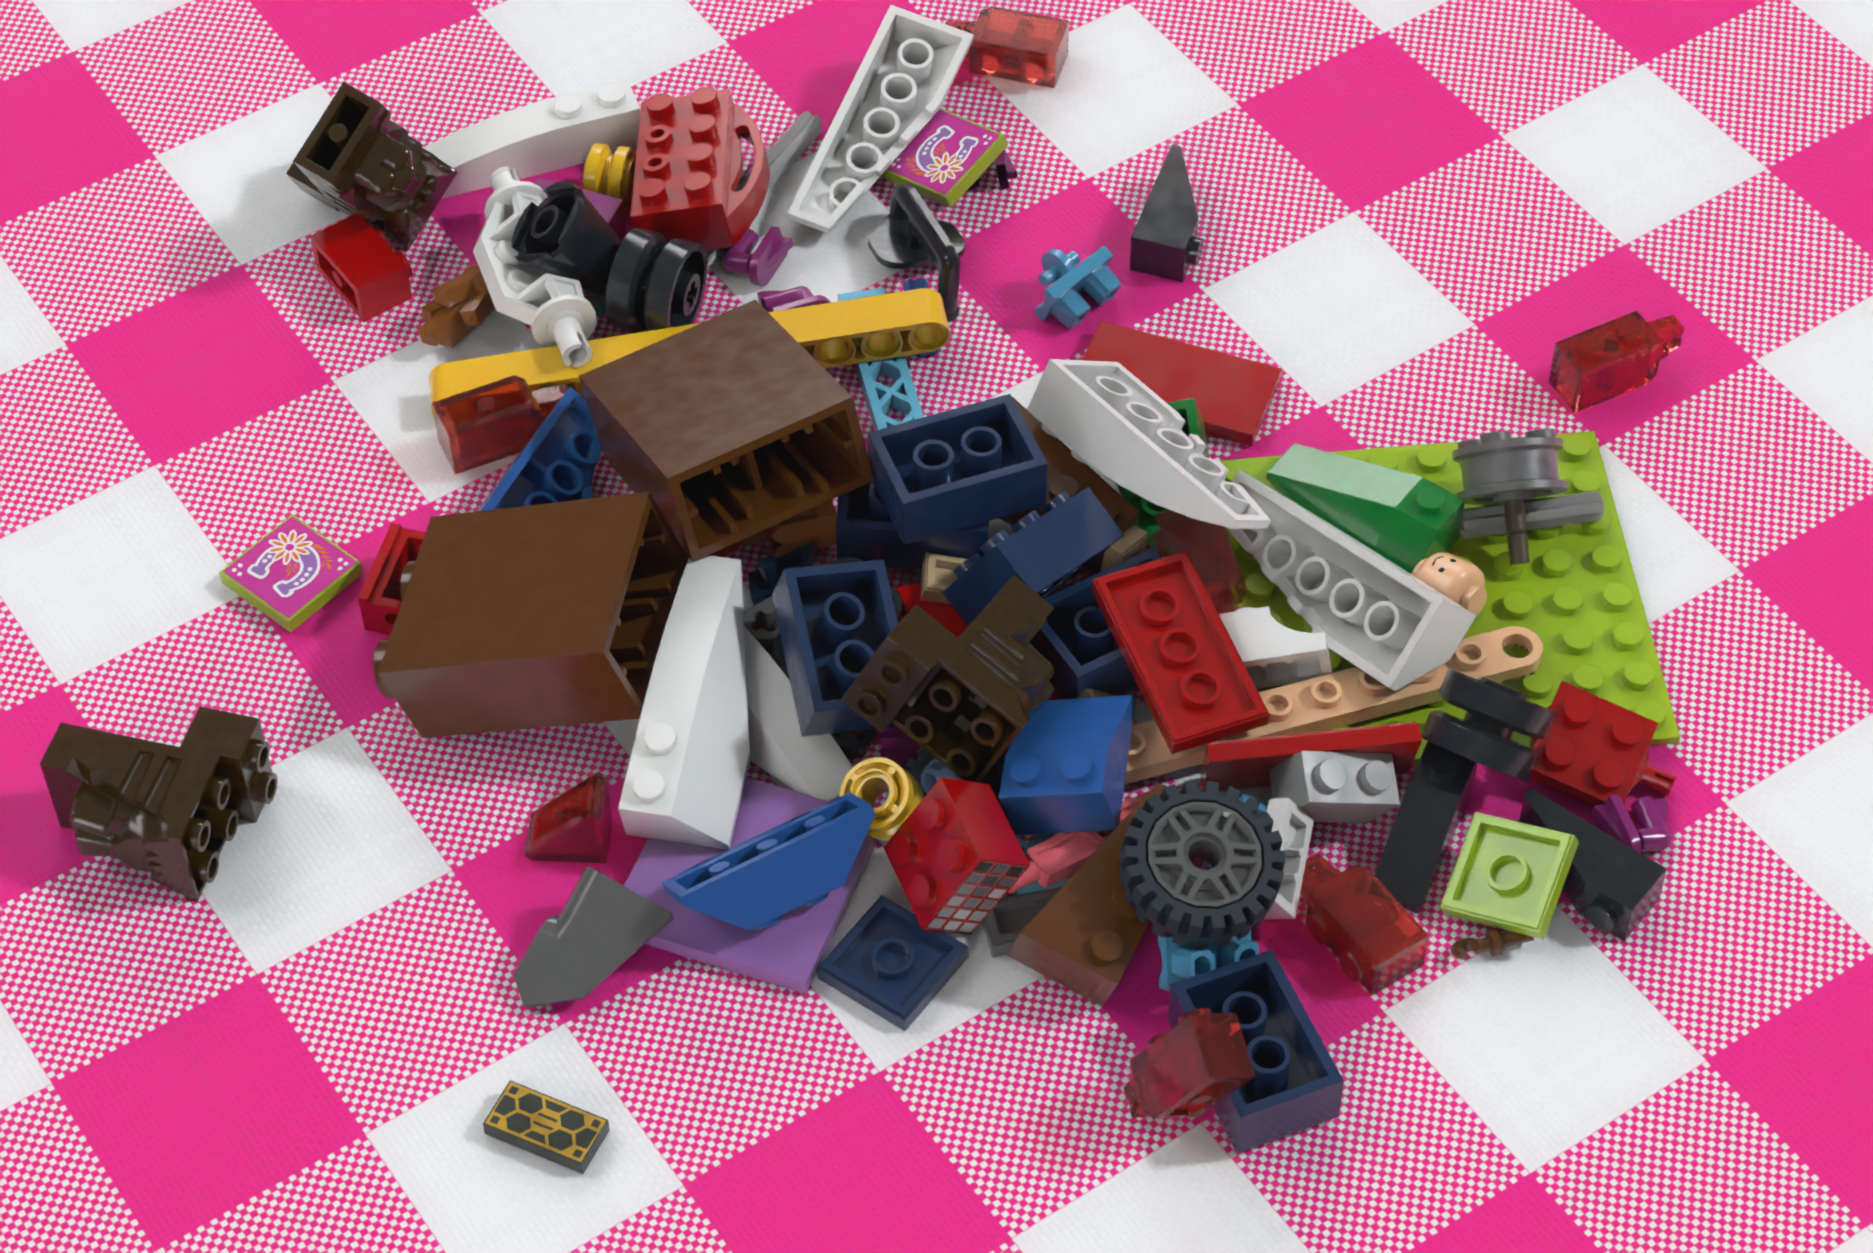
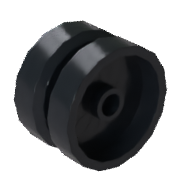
(655, 282)
(1488, 724)

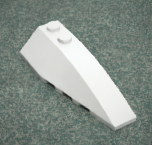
(882, 112)
(541, 136)
(1138, 442)
(1361, 600)
(694, 717)
(794, 762)

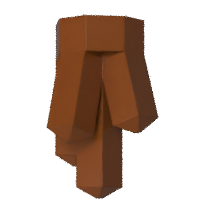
(456, 309)
(812, 525)

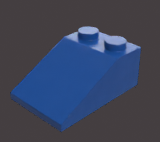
(1069, 766)

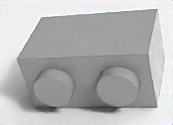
(1337, 785)

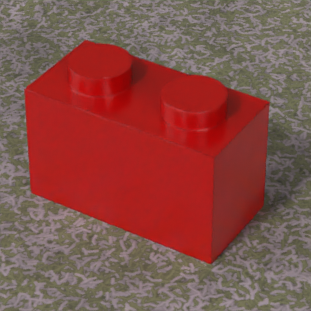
(362, 266)

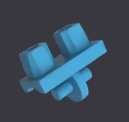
(1068, 282)
(1186, 961)

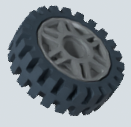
(1193, 900)

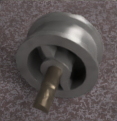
(1508, 473)

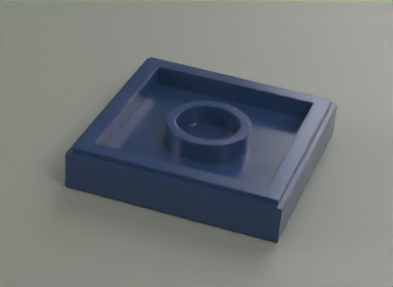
(892, 963)

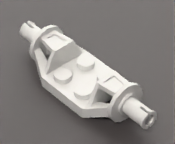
(544, 301)

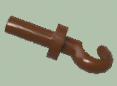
(1493, 942)

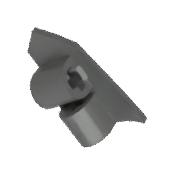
(587, 940)

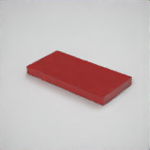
(1227, 388)
(1179, 652)
(1248, 761)

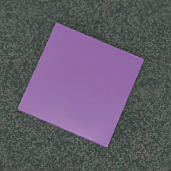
(778, 954)

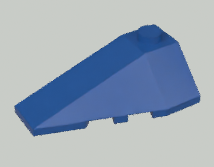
(554, 462)

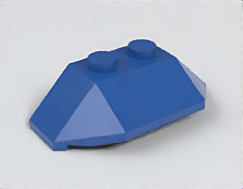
(778, 868)

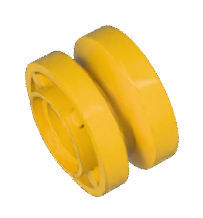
(610, 172)
(872, 778)

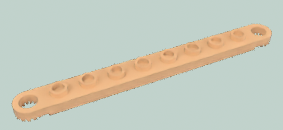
(1345, 699)

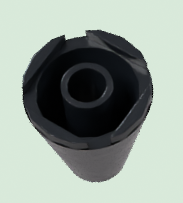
(567, 238)

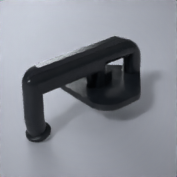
(915, 238)

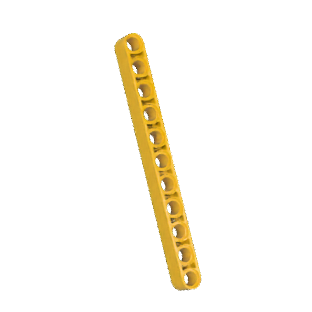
(830, 332)

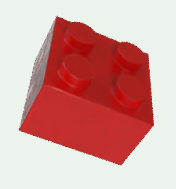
(956, 856)

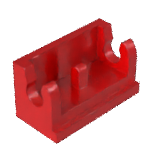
(381, 592)

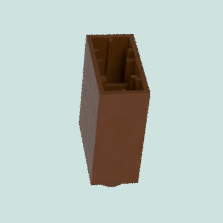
(727, 428)
(532, 616)

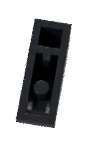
(1168, 226)
(1425, 824)
(1606, 878)

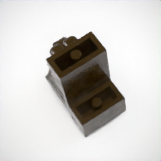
(370, 167)
(960, 693)
(161, 802)

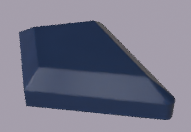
(765, 578)

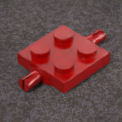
(1596, 749)

